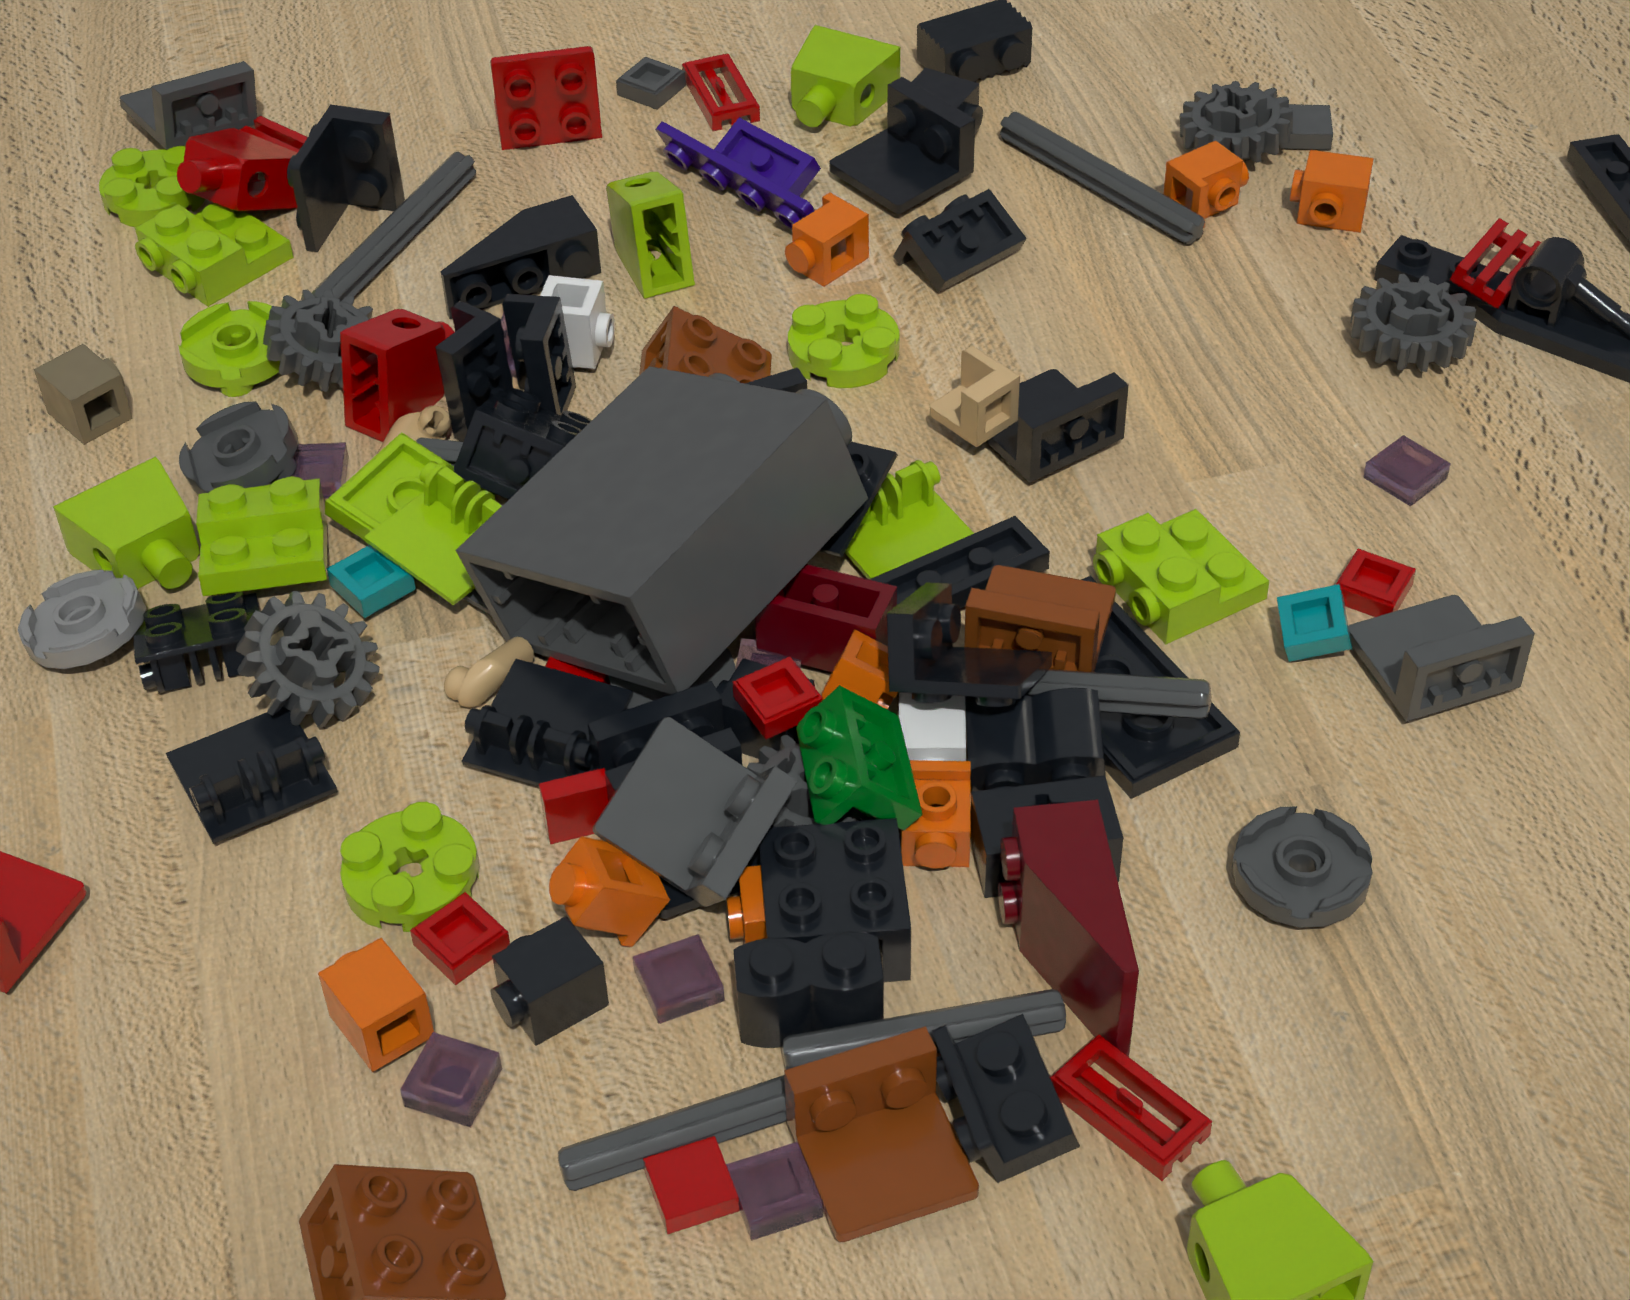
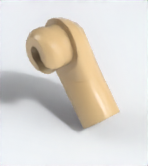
(430, 423)
(486, 676)

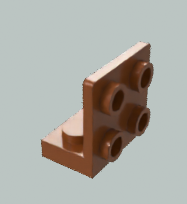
(700, 348)
(1040, 614)
(877, 1135)
(399, 1236)

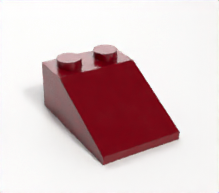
(1071, 913)

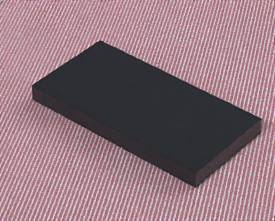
(1145, 748)

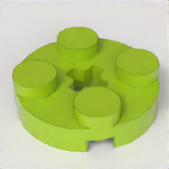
(144, 184)
(821, 328)
(216, 364)
(403, 838)

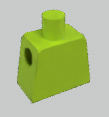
(841, 77)
(651, 215)
(132, 527)
(1270, 1242)

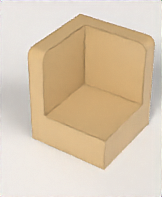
(984, 400)

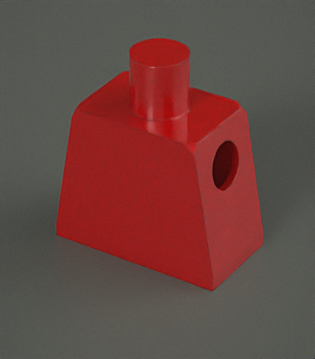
(225, 169)
(390, 369)

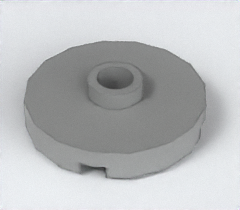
(82, 619)

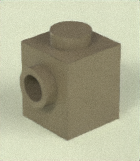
(84, 393)

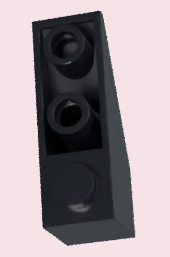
(523, 253)

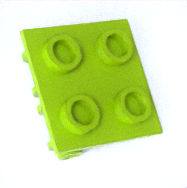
(905, 522)
(432, 527)

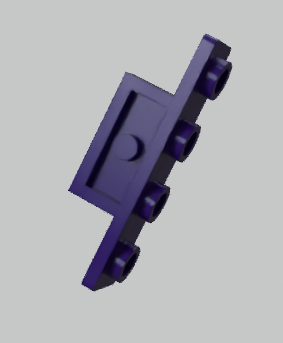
(752, 163)

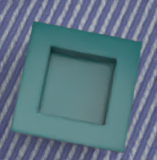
(369, 580)
(1314, 623)

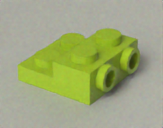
(210, 250)
(262, 536)
(1177, 573)

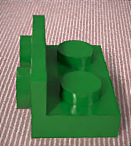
(857, 759)

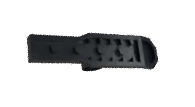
(1547, 307)

